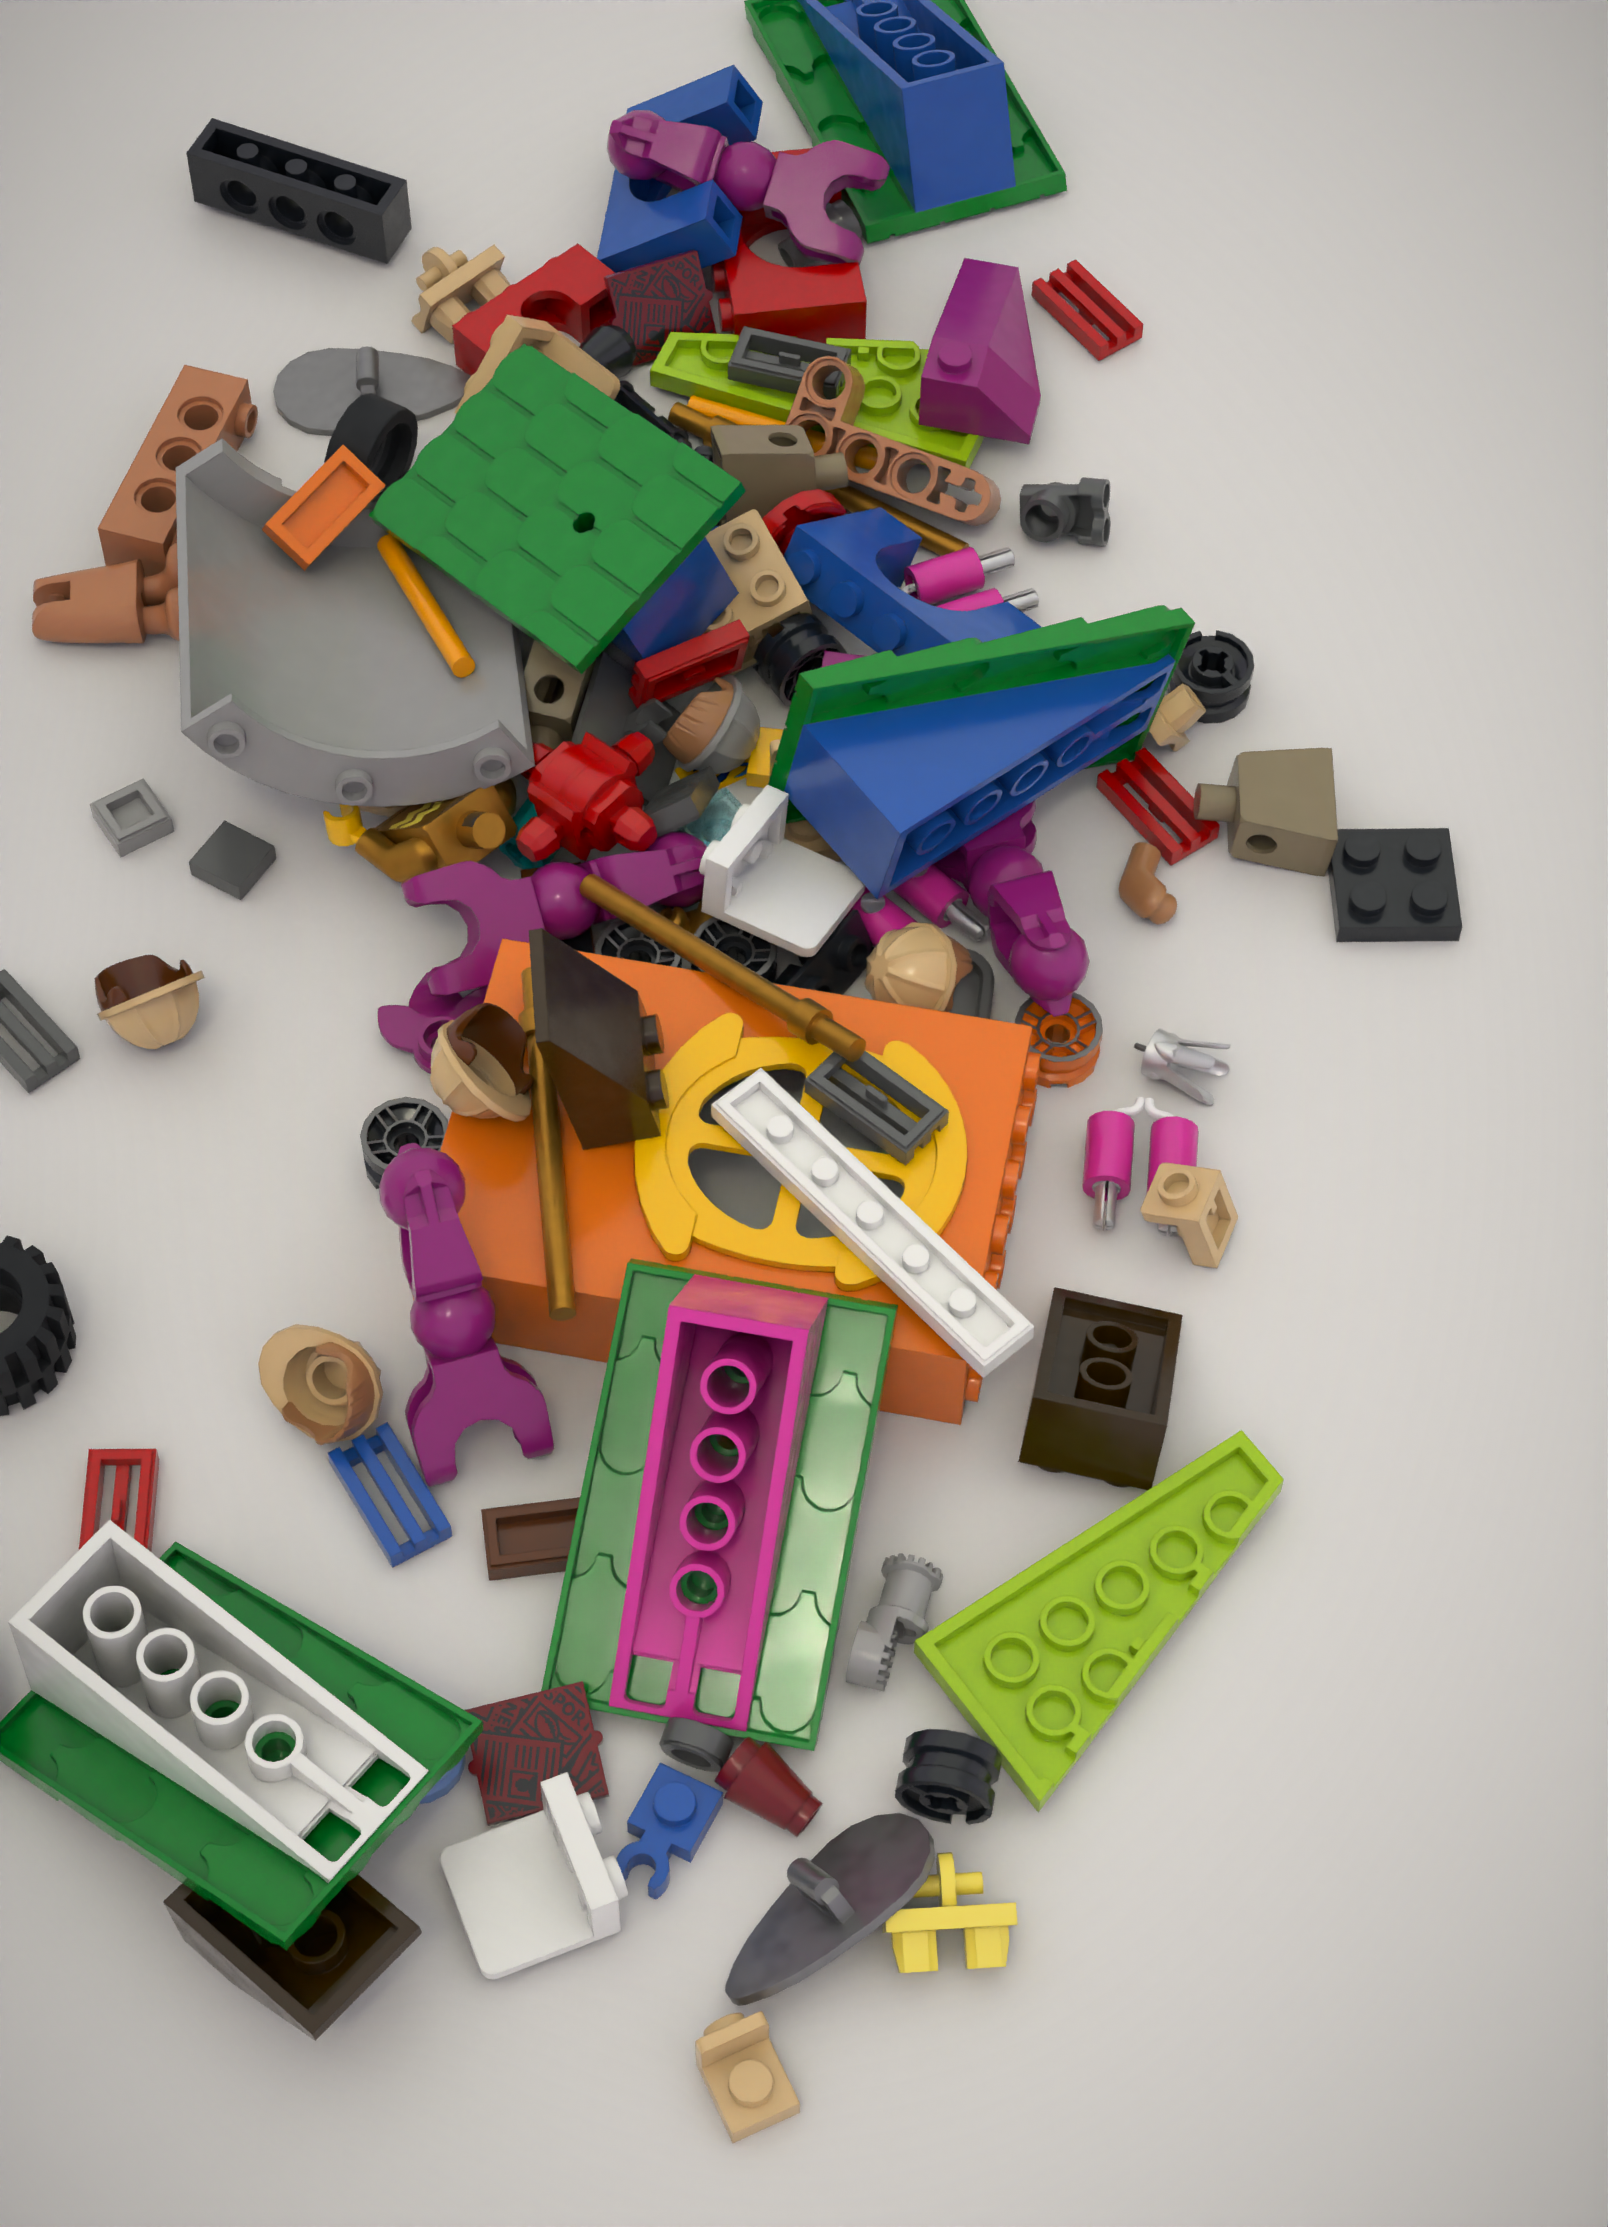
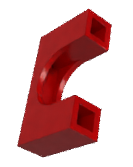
(787, 300)

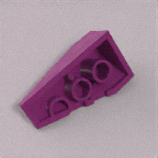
(982, 358)

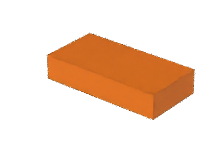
(323, 507)

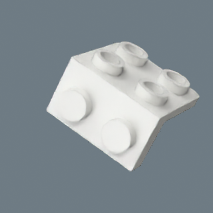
(774, 884)
(535, 1883)

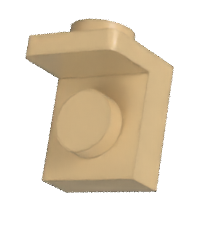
(1195, 1203)
(744, 2075)

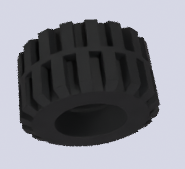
(42, 1332)

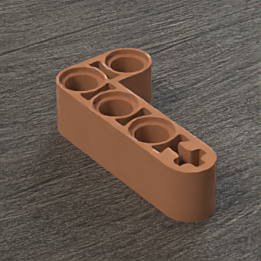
(893, 458)

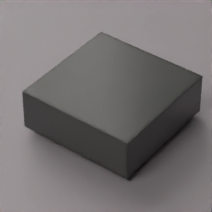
(232, 860)

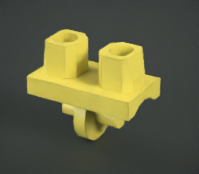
(982, 1925)

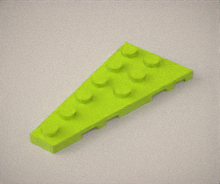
(890, 404)
(1073, 1633)

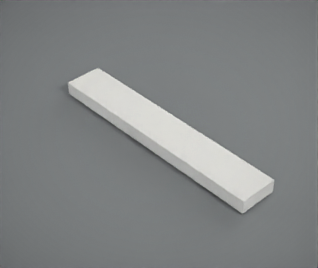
(873, 1222)

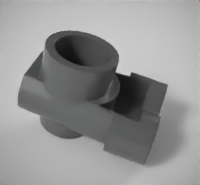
(1068, 510)

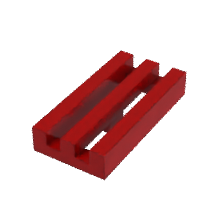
(1095, 307)
(689, 664)
(1165, 800)
(123, 1460)

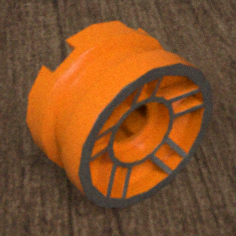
(1082, 1029)

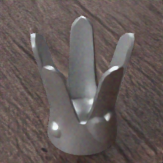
(1168, 1052)

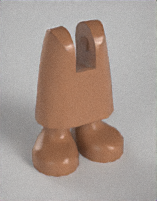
(108, 604)

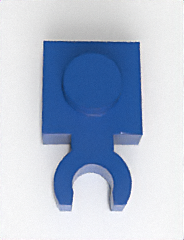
(668, 1820)

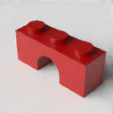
(563, 292)

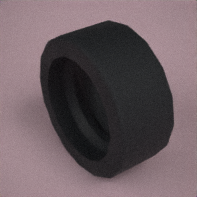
(379, 435)

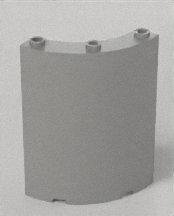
(327, 669)

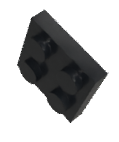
(1394, 886)

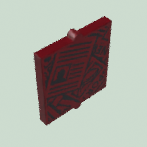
(660, 300)
(532, 1742)

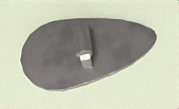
(324, 382)
(833, 1904)

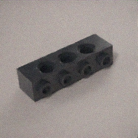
(299, 190)

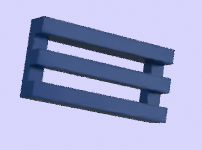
(365, 1451)

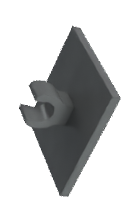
(612, 715)

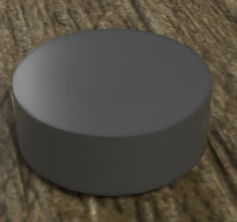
(695, 1744)

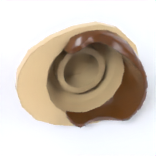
(148, 1000)
(481, 1065)

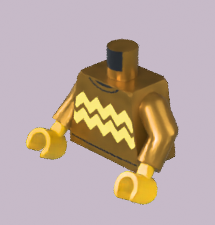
(430, 833)

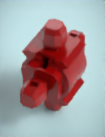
(587, 797)

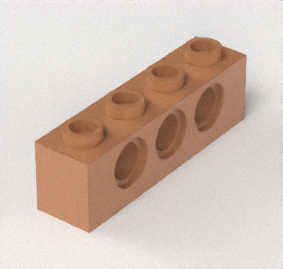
(193, 417)

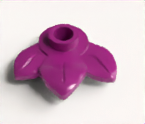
(417, 1025)

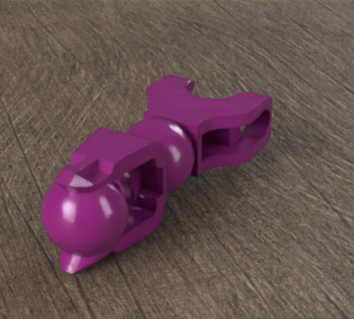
(751, 177)
(548, 900)
(1022, 910)
(453, 1320)

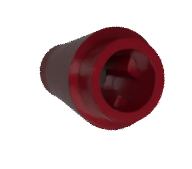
(767, 1787)

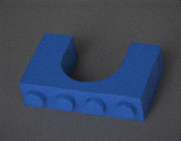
(647, 225)
(853, 575)

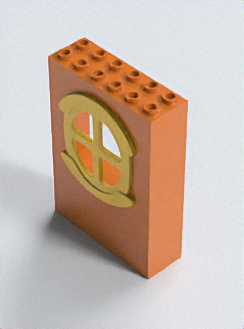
(647, 1207)

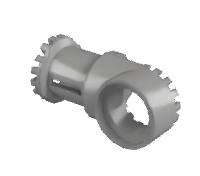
(894, 1621)

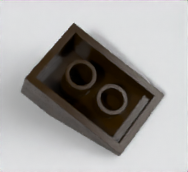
(596, 1045)
(1102, 1389)
(320, 1971)

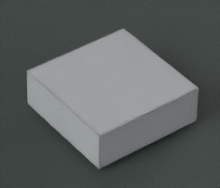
(132, 817)

